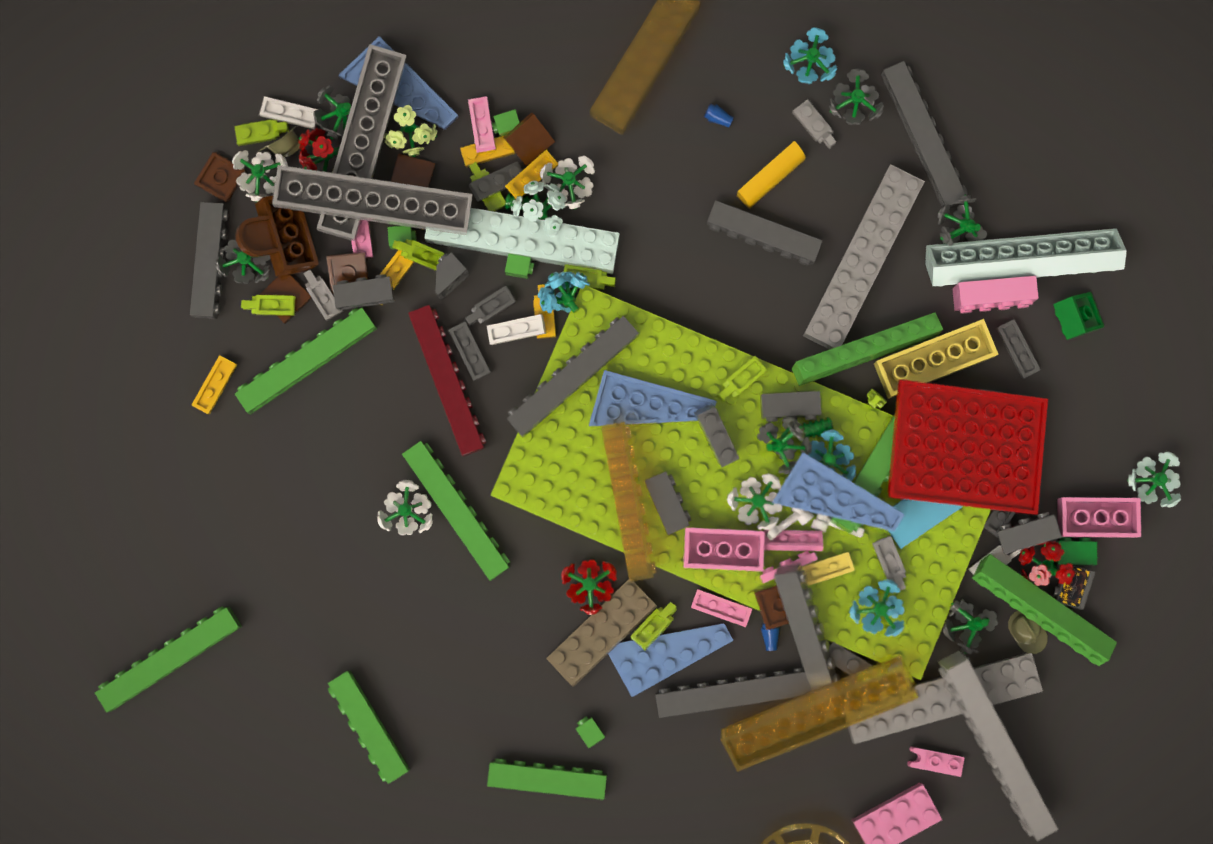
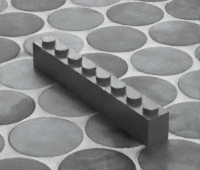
(923, 134)
(573, 376)
(805, 626)
(732, 694)

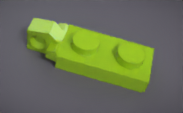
(259, 131)
(493, 202)
(419, 253)
(596, 278)
(270, 305)
(743, 378)
(875, 399)
(654, 626)

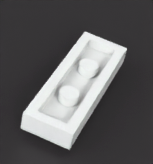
(288, 112)
(516, 329)

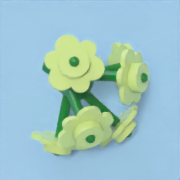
(422, 133)

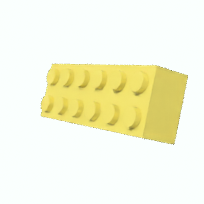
(937, 357)

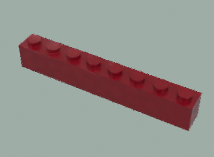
(446, 380)

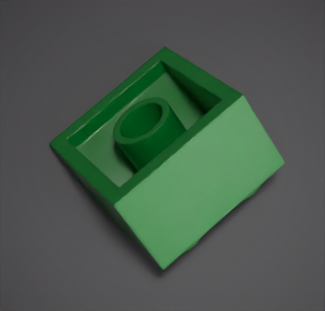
(1078, 315)

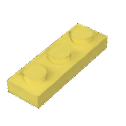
(828, 568)

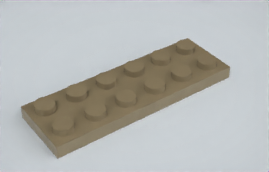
(601, 632)

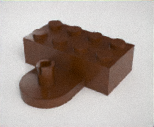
(279, 234)

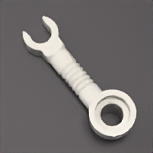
(800, 515)
(822, 522)

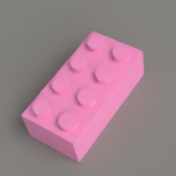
(995, 293)
(1099, 517)
(723, 549)
(898, 817)

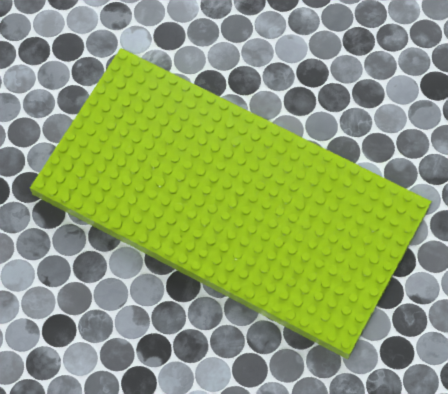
(566, 479)

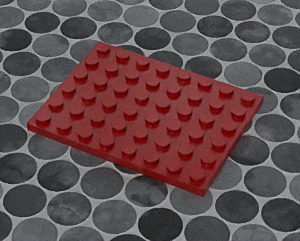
(967, 447)

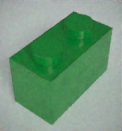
(1078, 552)

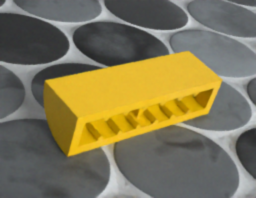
(771, 175)

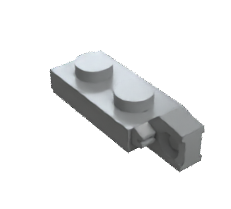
(814, 123)
(321, 295)
(890, 561)

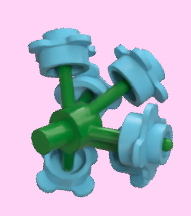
(563, 299)

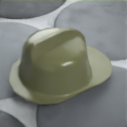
(286, 145)
(1027, 633)

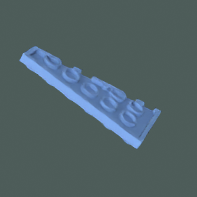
(411, 91)
(642, 402)
(827, 493)
(665, 655)

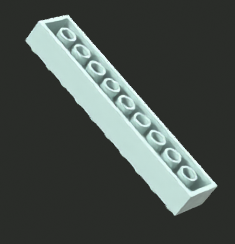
(516, 235)
(1025, 257)

